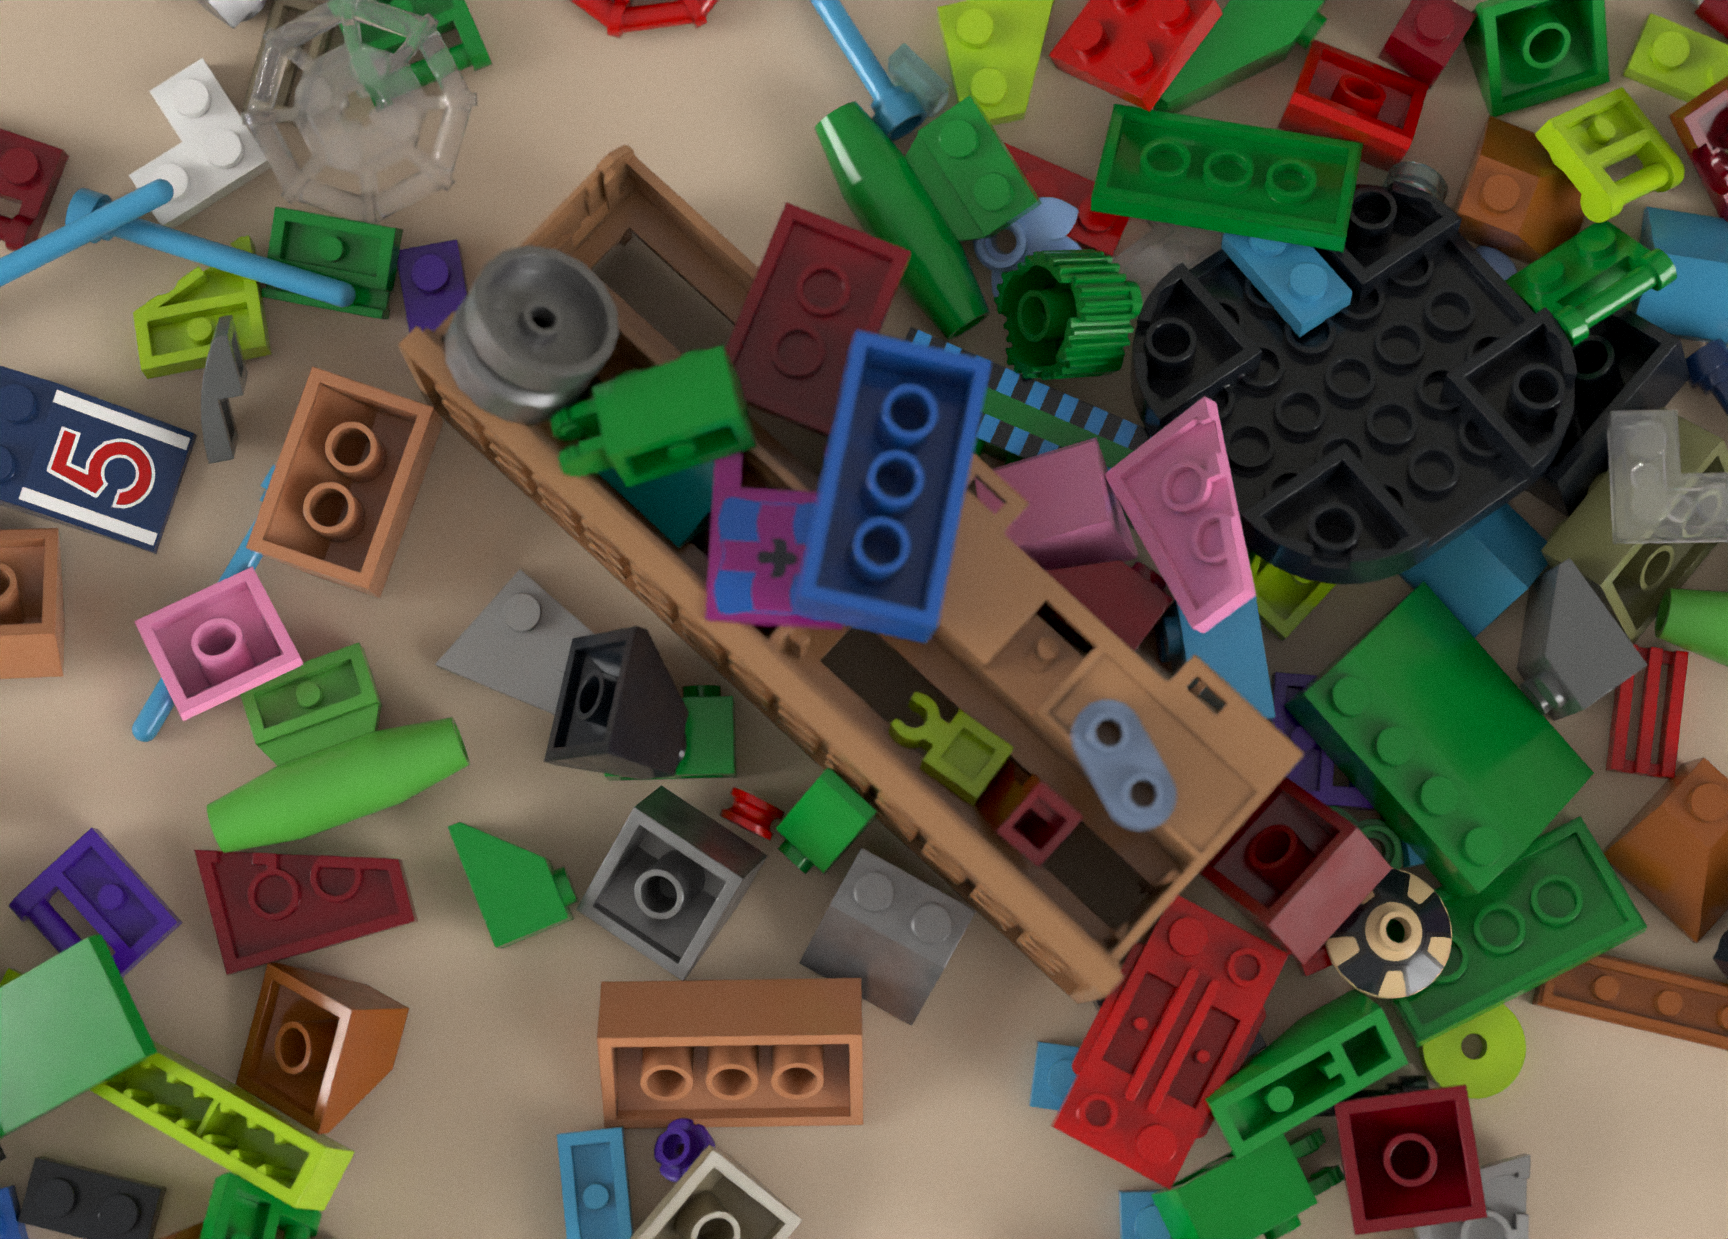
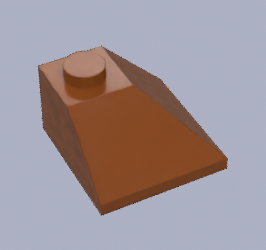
(1516, 195)
(1680, 849)
(318, 1044)

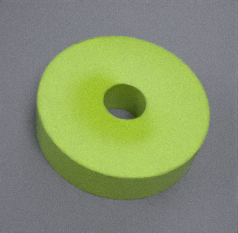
(1492, 1069)

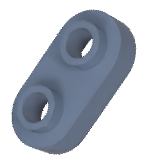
(1120, 766)

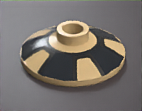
(1374, 962)

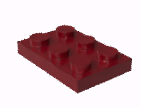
(803, 313)

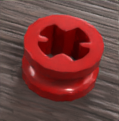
(751, 813)

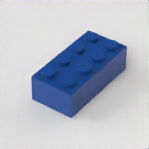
(892, 487)

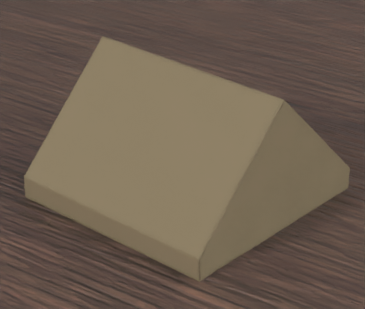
(719, 1202)

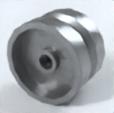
(531, 334)

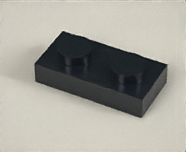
(90, 1202)

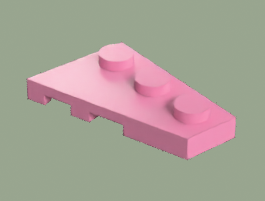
(1188, 514)

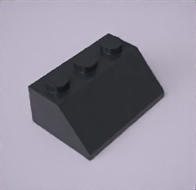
(1619, 368)

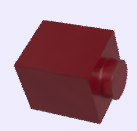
(1426, 38)

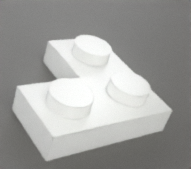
(214, 150)

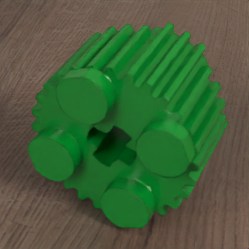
(1067, 314)

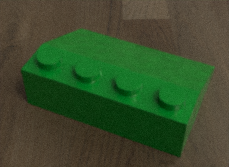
(1441, 742)

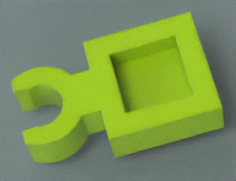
(959, 753)

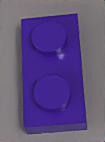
(432, 283)

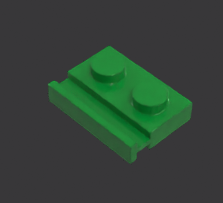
(338, 249)

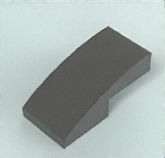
(222, 379)

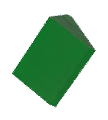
(1536, 50)

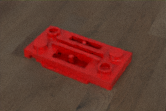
(1169, 1040)

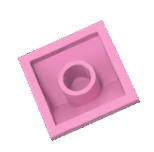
(1070, 509)
(218, 643)

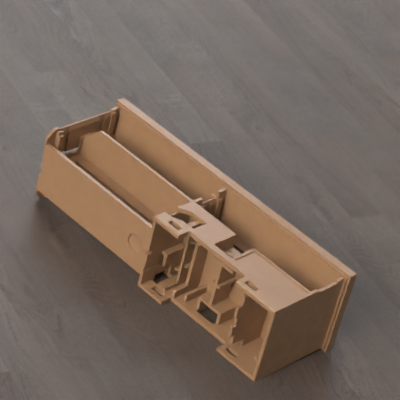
(983, 657)

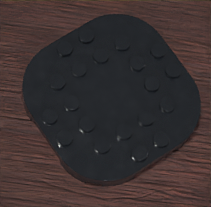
(1380, 421)

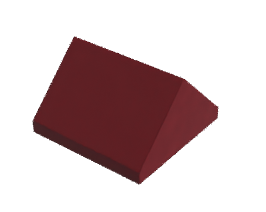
(1410, 1159)

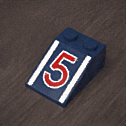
(88, 461)

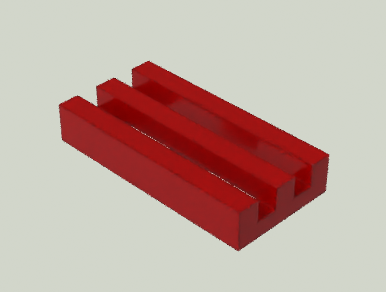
(1671, 716)

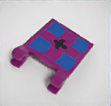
(756, 551)

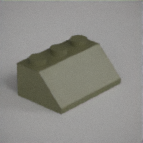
(1634, 576)

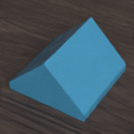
(1698, 299)
(1483, 568)

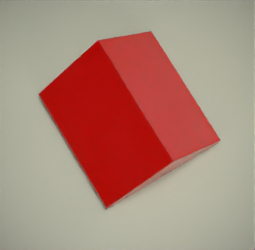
(1355, 102)

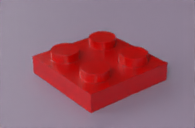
(1134, 45)

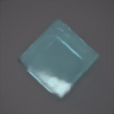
(915, 76)

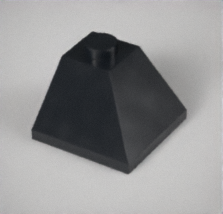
(618, 708)

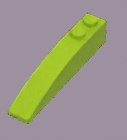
(228, 1126)

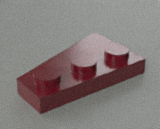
(298, 904)

